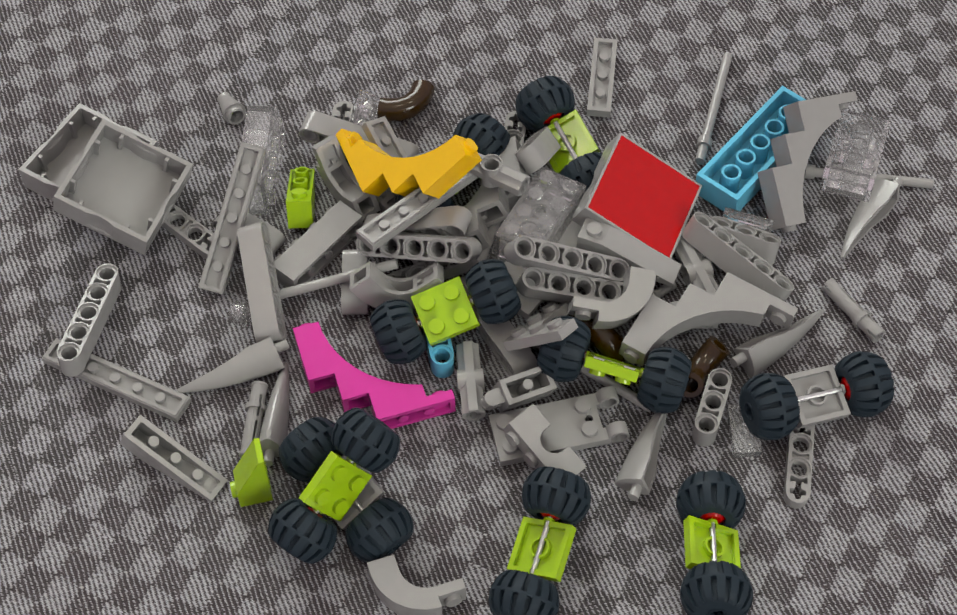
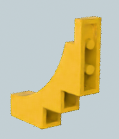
(432, 172)

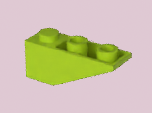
(301, 198)

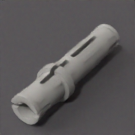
(860, 317)
(255, 410)

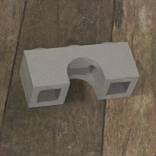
(525, 434)

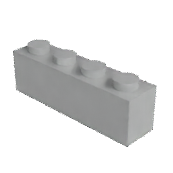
(318, 245)

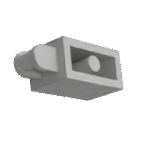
(518, 390)

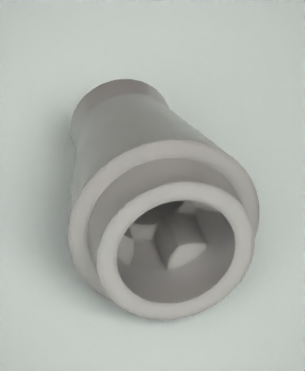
(232, 110)

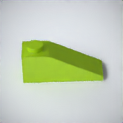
(251, 477)

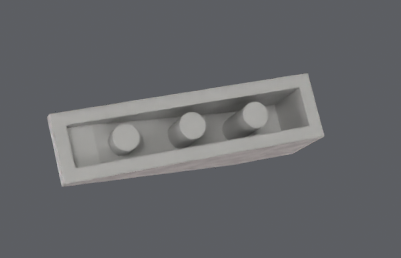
(610, 241)
(171, 458)

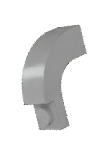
(341, 179)
(376, 287)
(612, 314)
(410, 599)

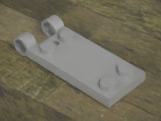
(567, 425)

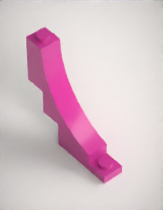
(390, 402)

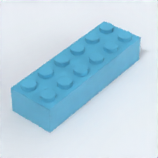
(732, 174)

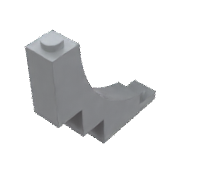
(784, 184)
(489, 204)
(731, 303)

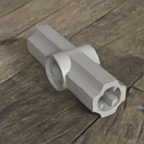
(496, 174)
(695, 268)
(470, 380)

